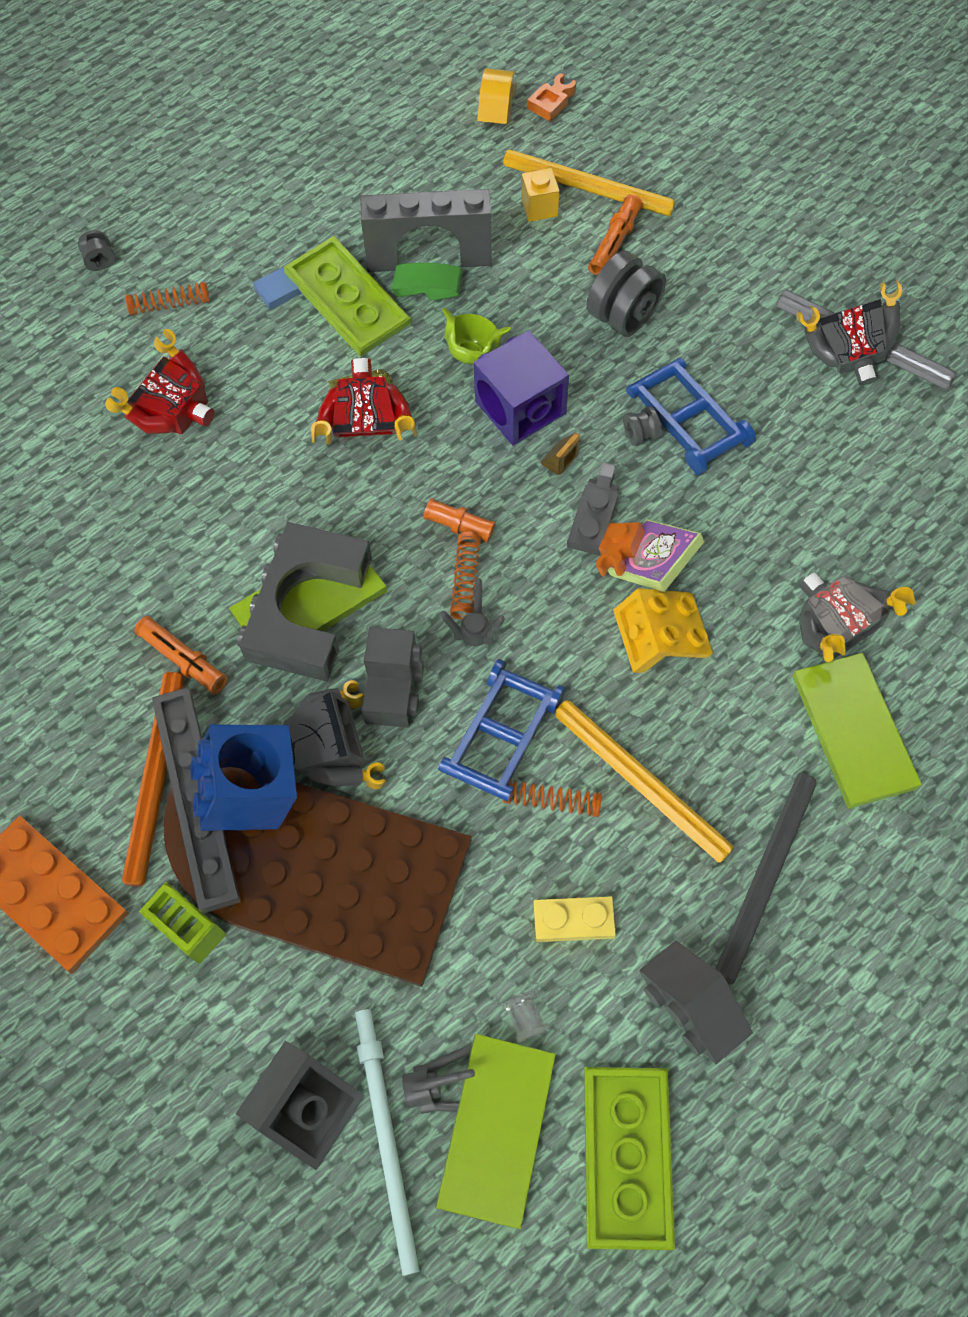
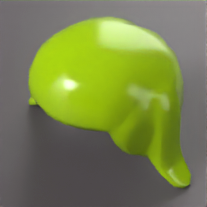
(471, 336)

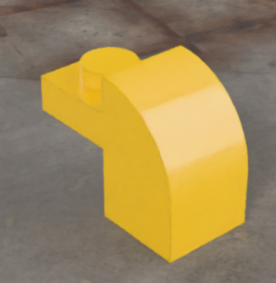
(496, 96)

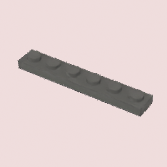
(205, 850)

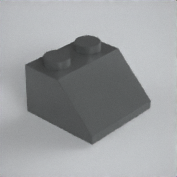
(300, 1105)

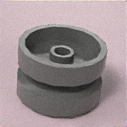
(626, 293)

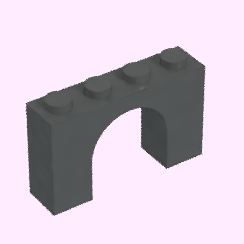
(461, 212)
(300, 556)

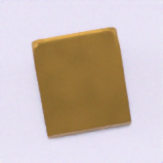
(562, 454)

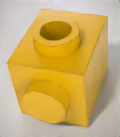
(540, 194)

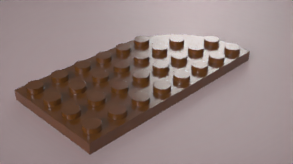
(339, 879)

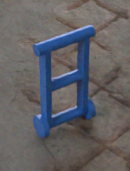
(695, 457)
(497, 679)

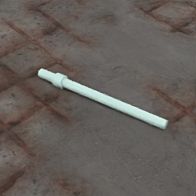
(370, 1054)

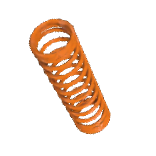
(130, 302)
(464, 606)
(596, 802)

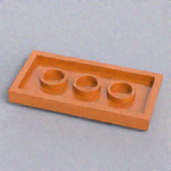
(53, 897)

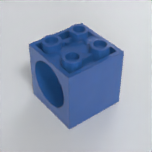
(262, 752)

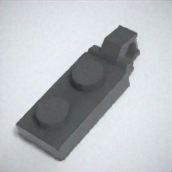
(594, 512)

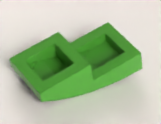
(434, 279)

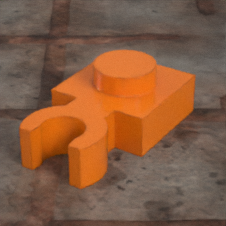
(551, 100)
(618, 543)

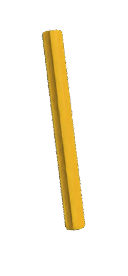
(589, 182)
(644, 781)

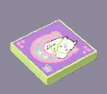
(660, 555)

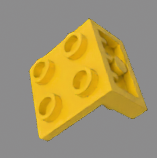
(660, 626)

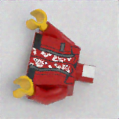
(168, 396)
(363, 407)

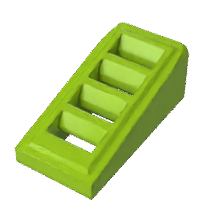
(200, 938)

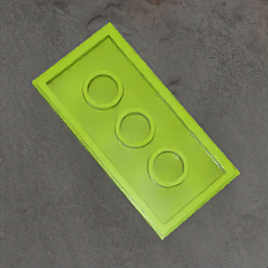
(347, 296)
(319, 601)
(856, 730)
(496, 1132)
(628, 1159)

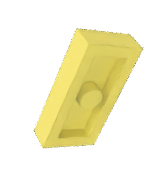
(574, 919)

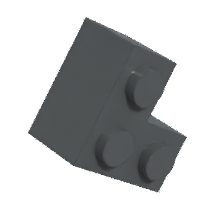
(391, 669)
(697, 1001)

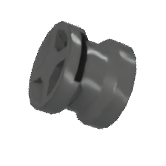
(96, 250)
(642, 425)

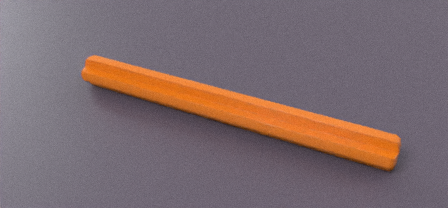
(149, 798)

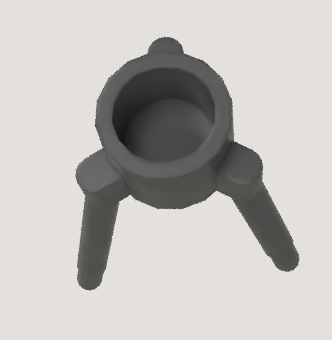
(474, 626)
(423, 1086)

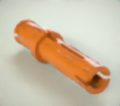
(620, 226)
(209, 677)

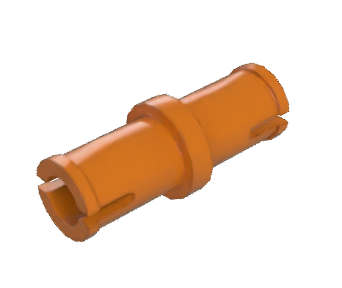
(458, 519)

